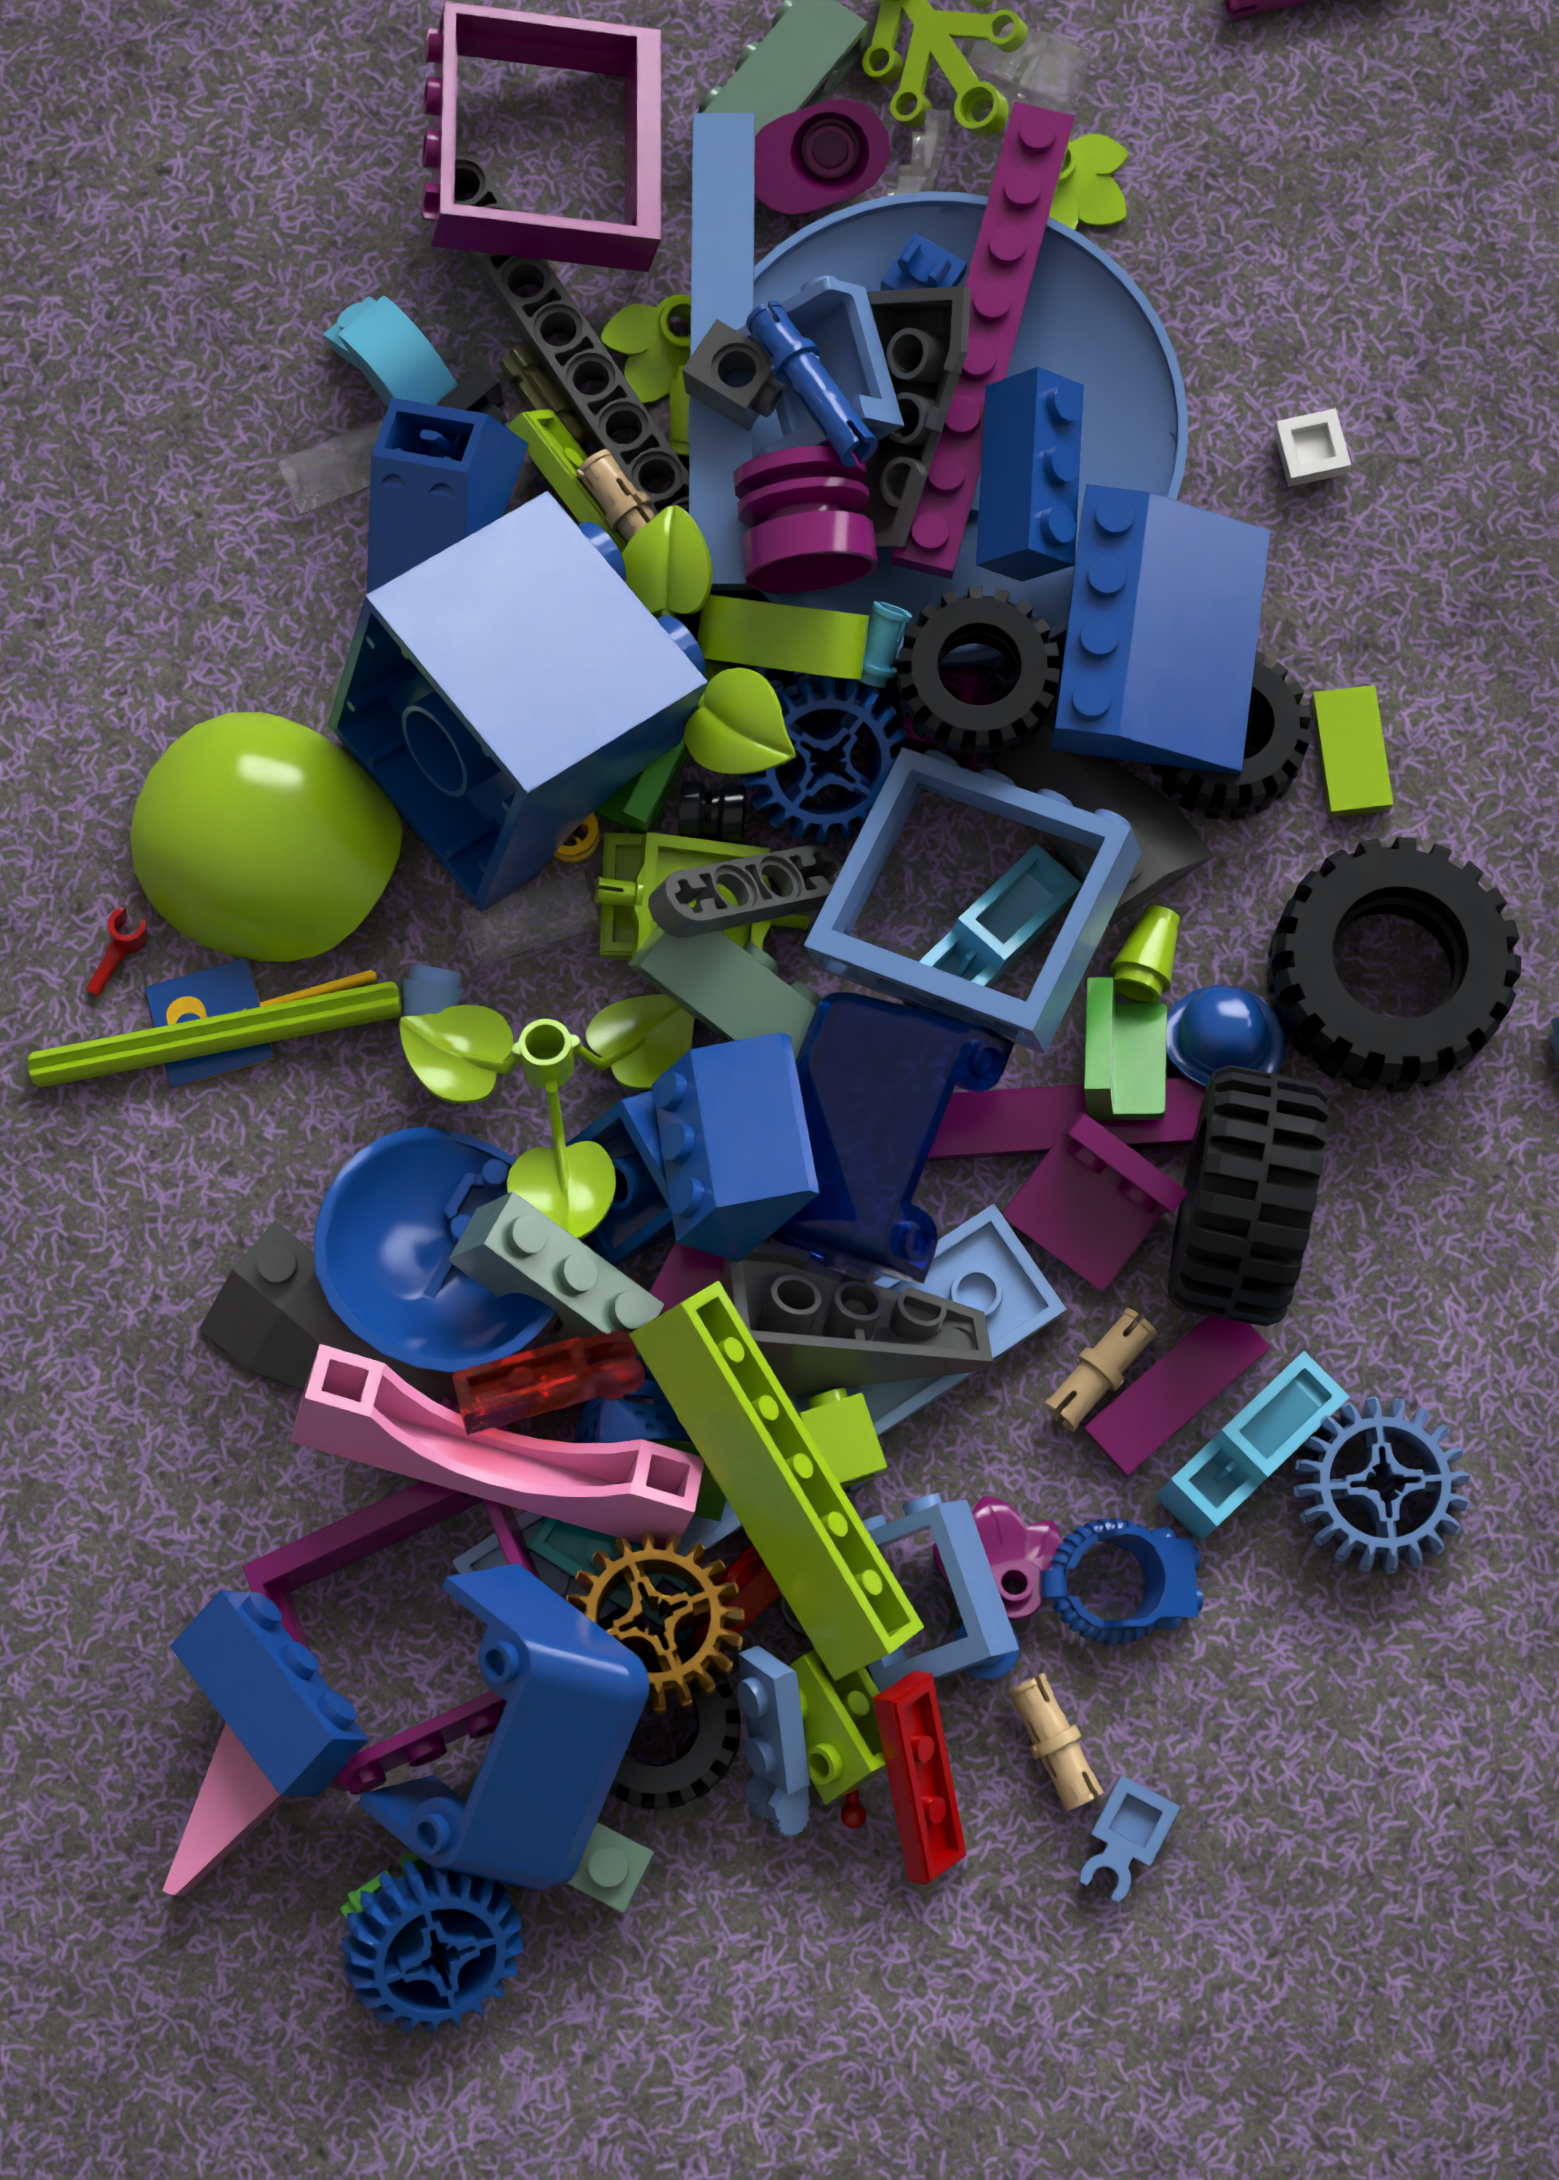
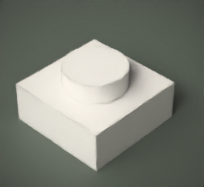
(1312, 447)

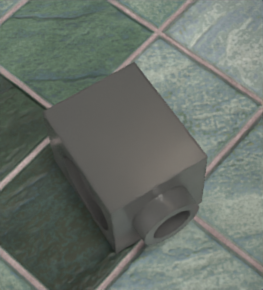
(724, 352)

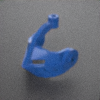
(626, 1420)

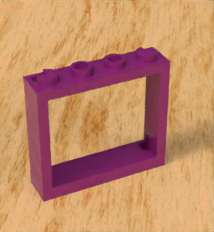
(556, 44)
(353, 1540)

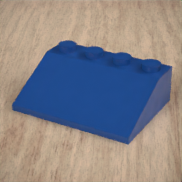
(1160, 633)

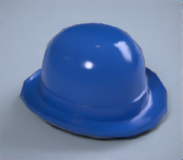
(1222, 1029)

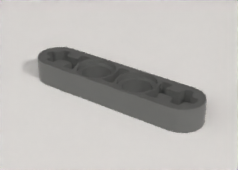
(744, 879)

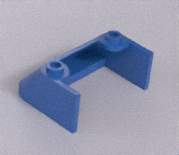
(554, 1750)

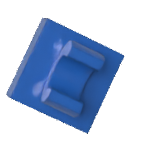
(923, 266)

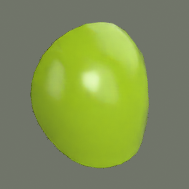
(262, 838)

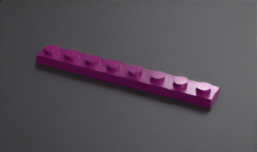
(999, 291)

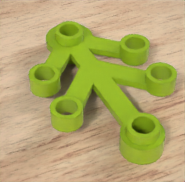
(934, 37)

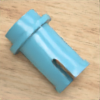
(884, 637)

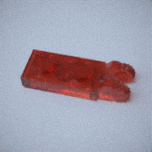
(547, 1379)

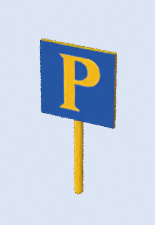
(219, 992)

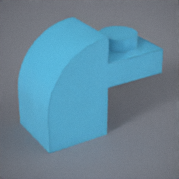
(390, 352)

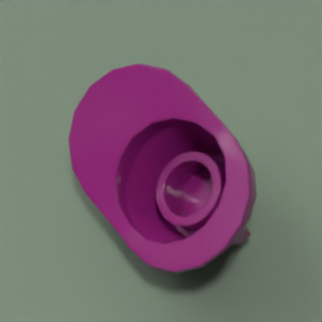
(819, 156)

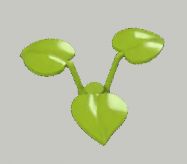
(739, 712)
(467, 1045)

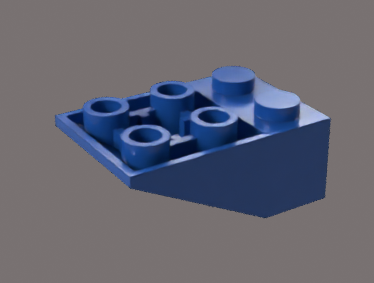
(435, 483)

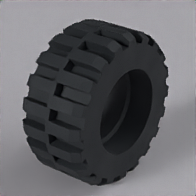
(1442, 901)
(1248, 1196)

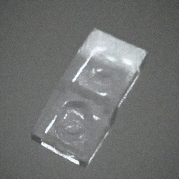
(928, 156)

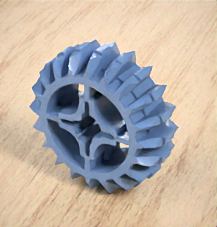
(1383, 1517)

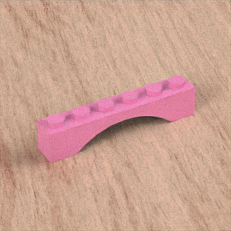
(378, 1419)

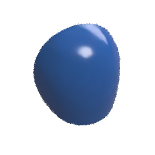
(388, 1247)

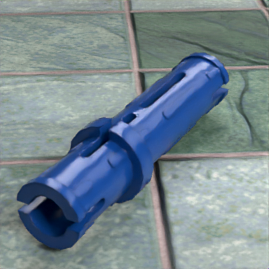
(798, 365)

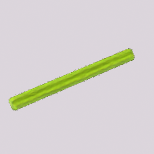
(215, 1034)

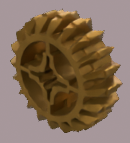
(680, 1608)

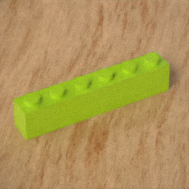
(777, 1481)

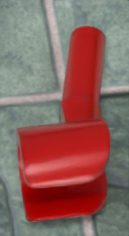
(118, 948)

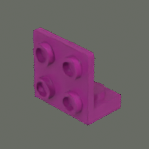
(1092, 1201)

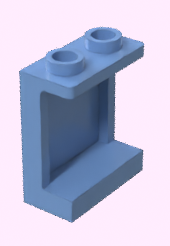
(844, 330)

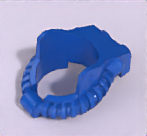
(1169, 1574)

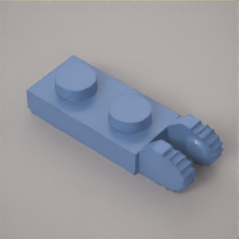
(775, 1741)

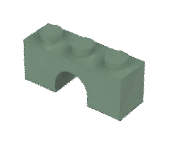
(523, 1251)

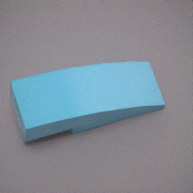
(1005, 920)
(1251, 1446)

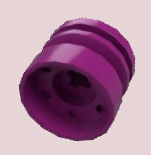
(804, 521)

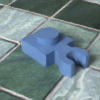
(1131, 1827)

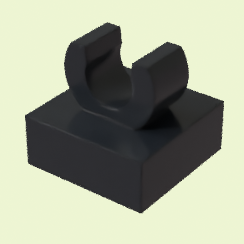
(478, 393)

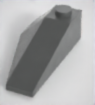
(925, 352)
(1092, 783)
(277, 1316)
(846, 1332)

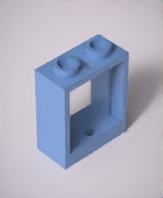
(971, 1583)

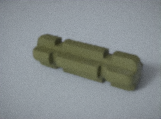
(539, 390)

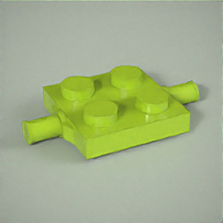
(669, 853)

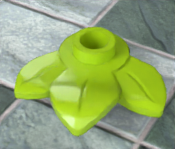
(1085, 184)
(649, 343)

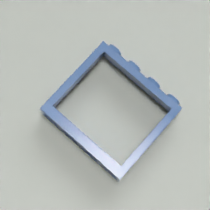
(1023, 1022)

